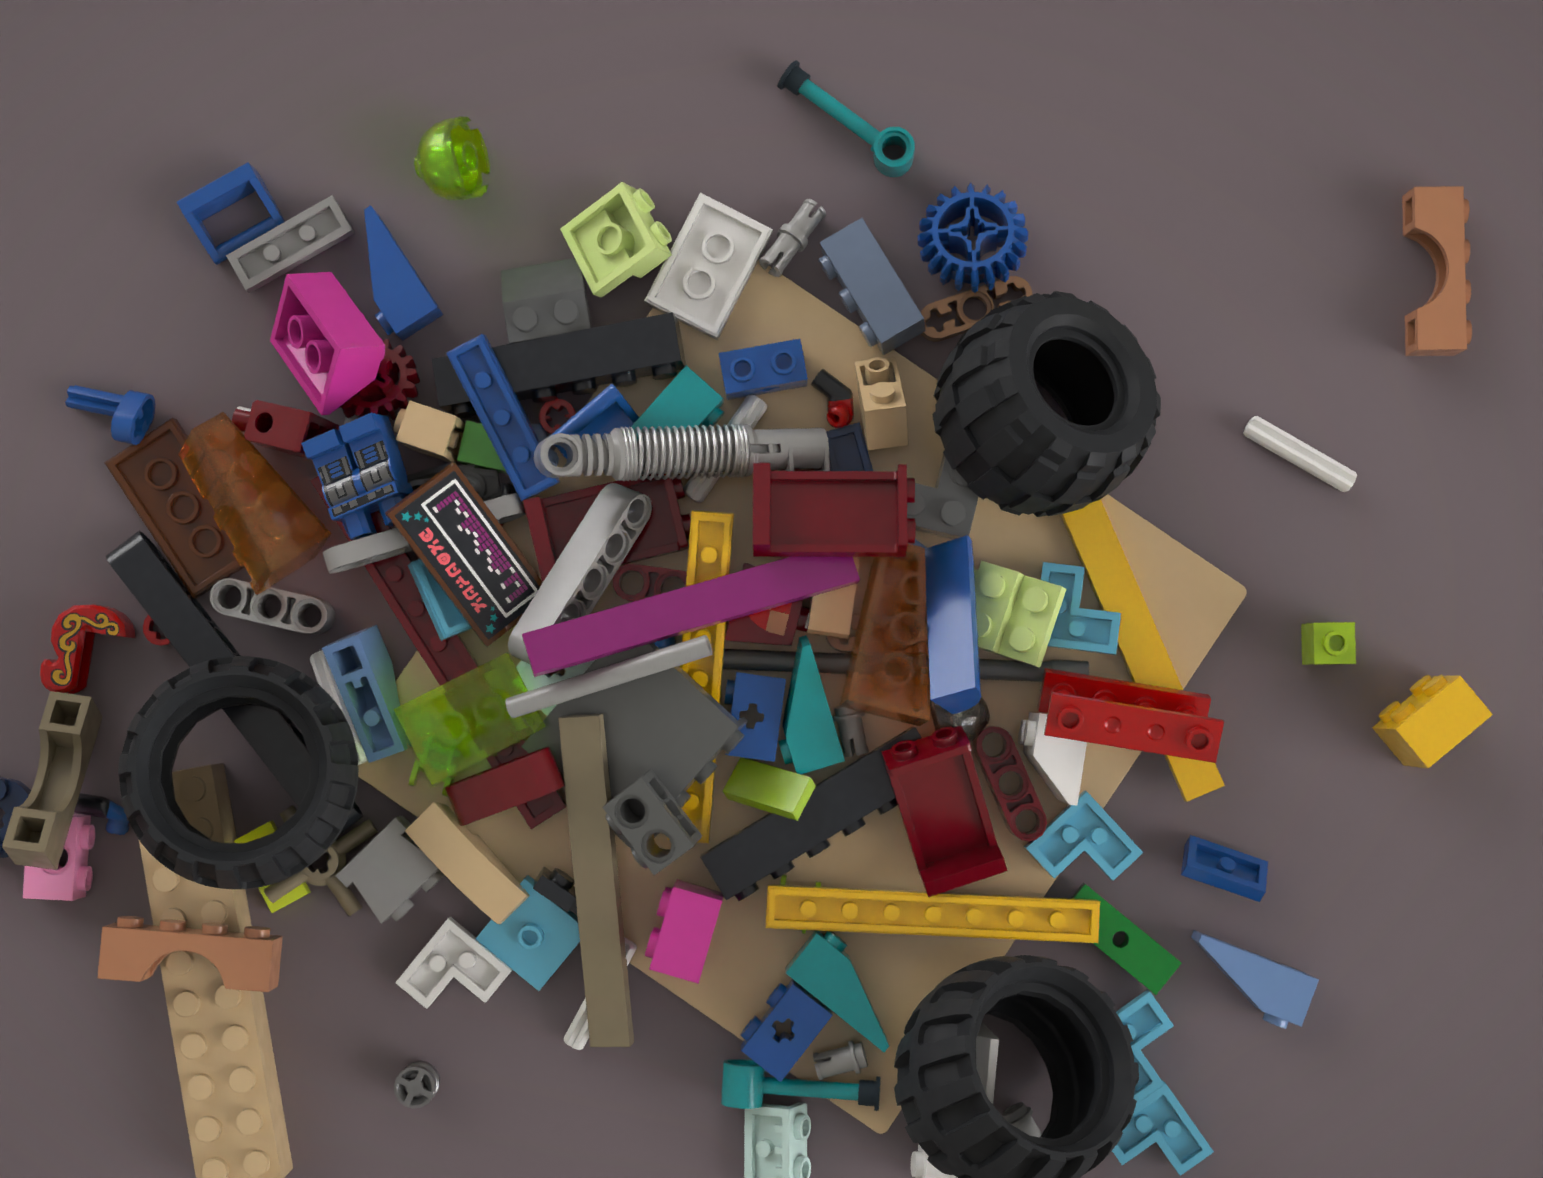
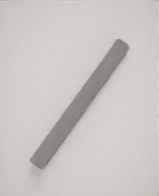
(609, 676)

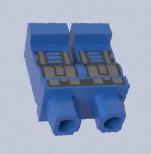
(359, 472)

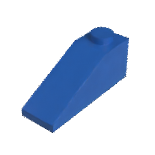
(396, 286)

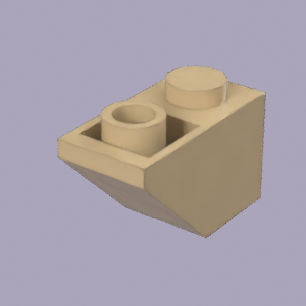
(881, 403)

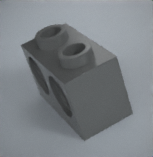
(660, 816)

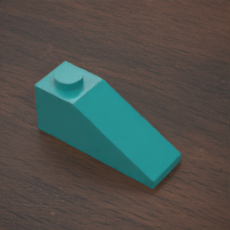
(684, 403)
(807, 720)
(831, 978)

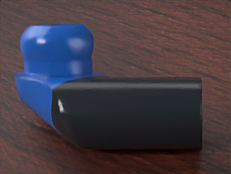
(104, 808)

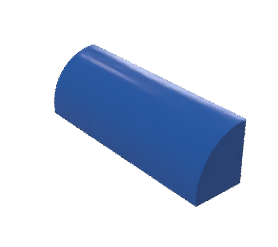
(952, 625)

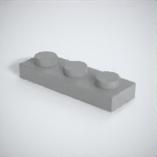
(290, 244)

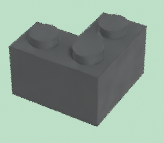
(947, 507)

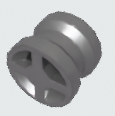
(412, 1092)

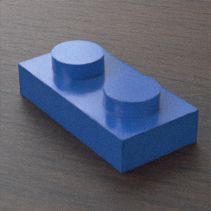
(1224, 868)

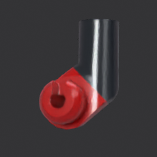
(839, 399)

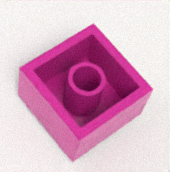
(686, 931)

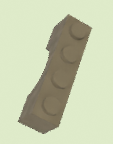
(66, 744)

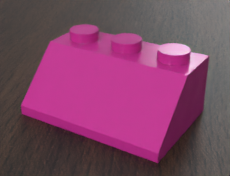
(325, 340)

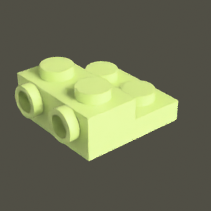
(617, 239)
(1015, 613)

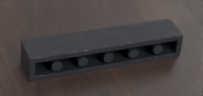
(576, 362)
(776, 840)

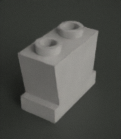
(390, 871)

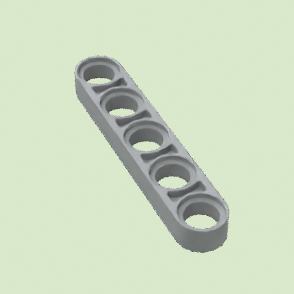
(391, 543)

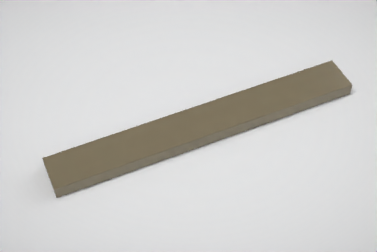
(596, 881)

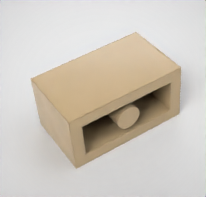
(429, 431)

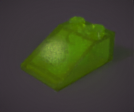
(466, 720)

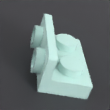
(777, 1141)

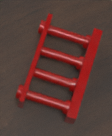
(1129, 715)

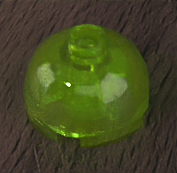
(453, 160)

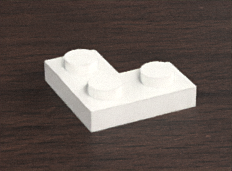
(451, 955)

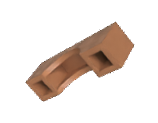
(1437, 222)
(243, 959)

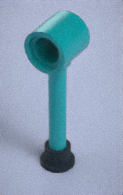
(799, 82)
(746, 1084)

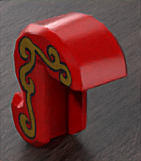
(74, 641)

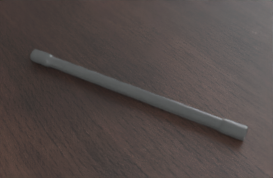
(838, 664)

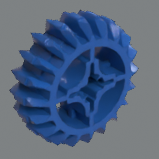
(1004, 233)

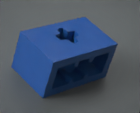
(763, 369)
(768, 695)
(780, 1053)

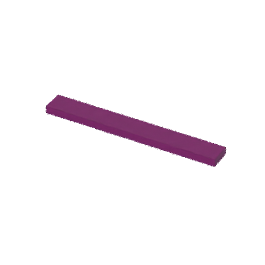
(685, 610)

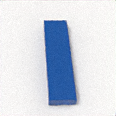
(500, 414)

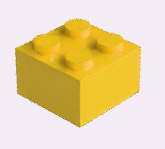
(1431, 720)

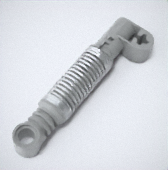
(685, 451)

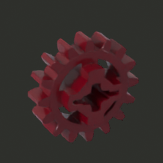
(382, 394)

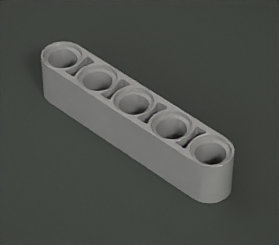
(585, 562)

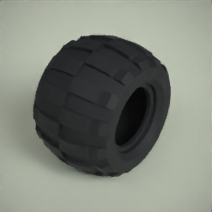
(1007, 435)

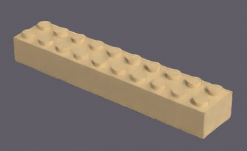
(216, 1031)

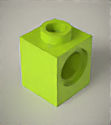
(1328, 643)

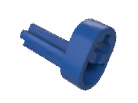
(130, 412)

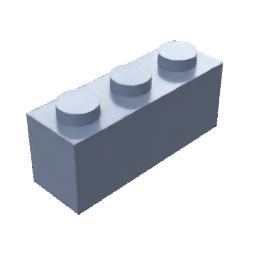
(871, 287)

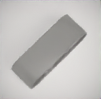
(253, 607)

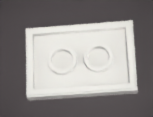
(708, 266)

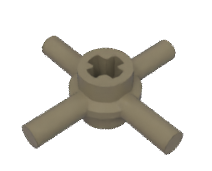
(337, 862)

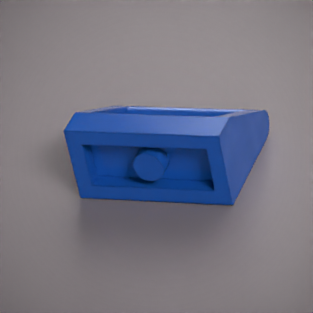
(219, 196)
(600, 416)

